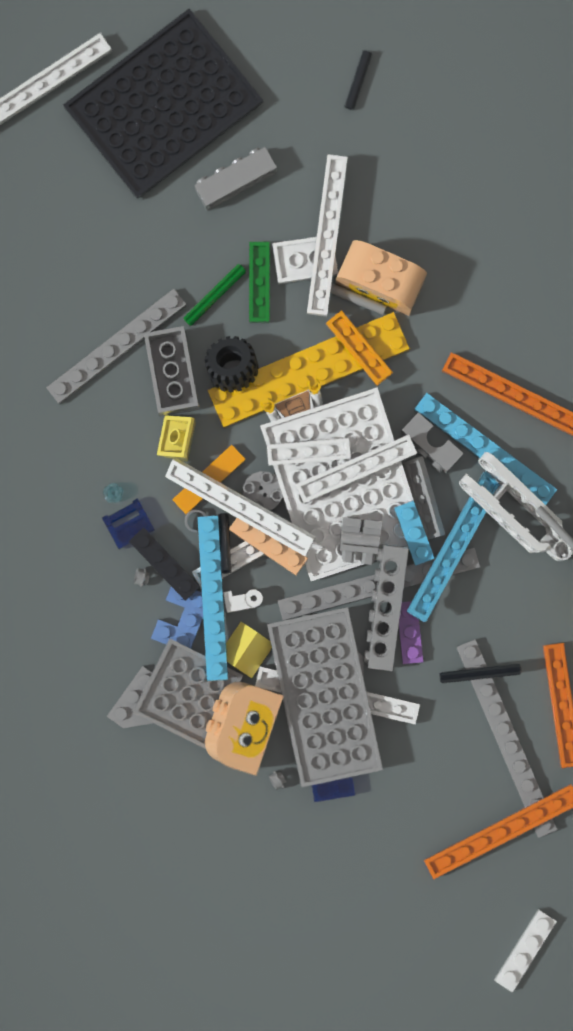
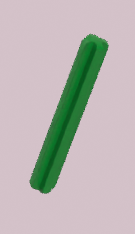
(214, 294)

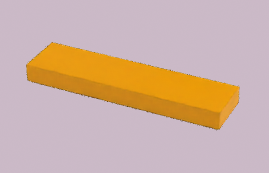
(359, 348)
(218, 470)

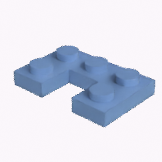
(189, 622)

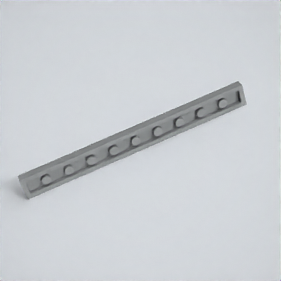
(362, 588)
(504, 733)

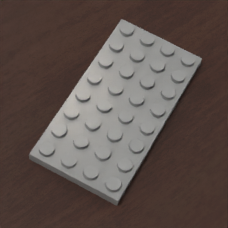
(324, 697)

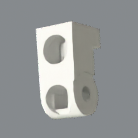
(242, 602)

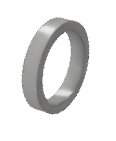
(186, 518)

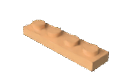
(269, 546)

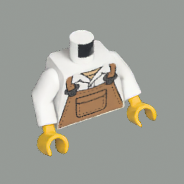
(295, 404)

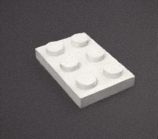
(295, 260)

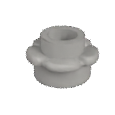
(141, 577)
(277, 780)

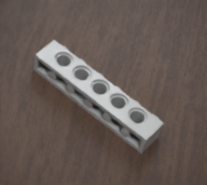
(385, 659)

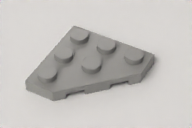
(123, 709)

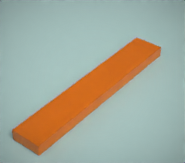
(560, 700)

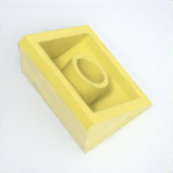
(176, 437)
(247, 649)

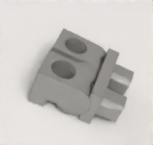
(363, 541)

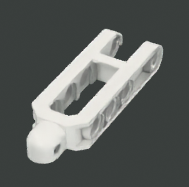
(550, 543)

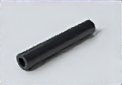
(358, 80)
(224, 535)

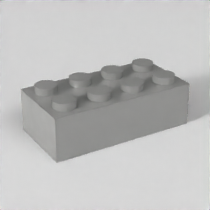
(171, 371)

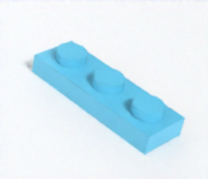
(414, 532)

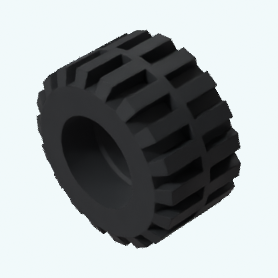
(234, 377)

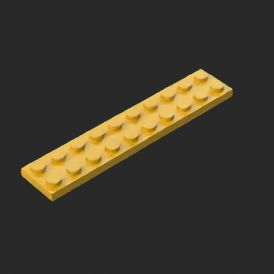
(290, 375)

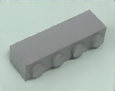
(235, 178)

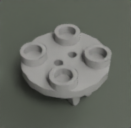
(270, 487)

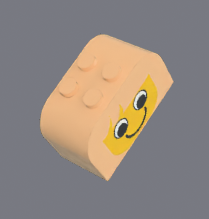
(381, 276)
(241, 726)

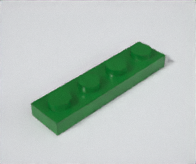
(259, 282)

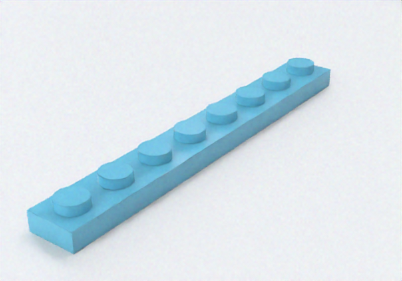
(479, 444)
(450, 553)
(212, 598)

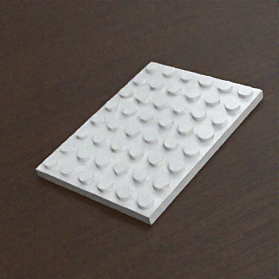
(368, 498)

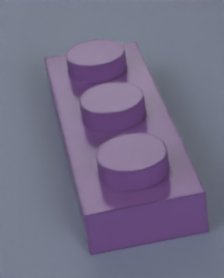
(409, 636)

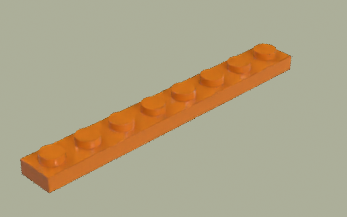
(509, 393)
(500, 832)

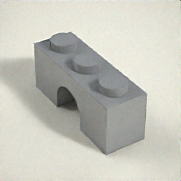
(442, 457)

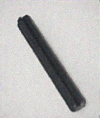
(480, 673)

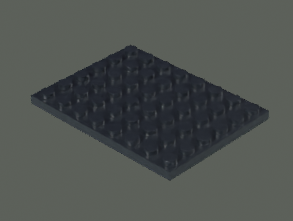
(163, 103)

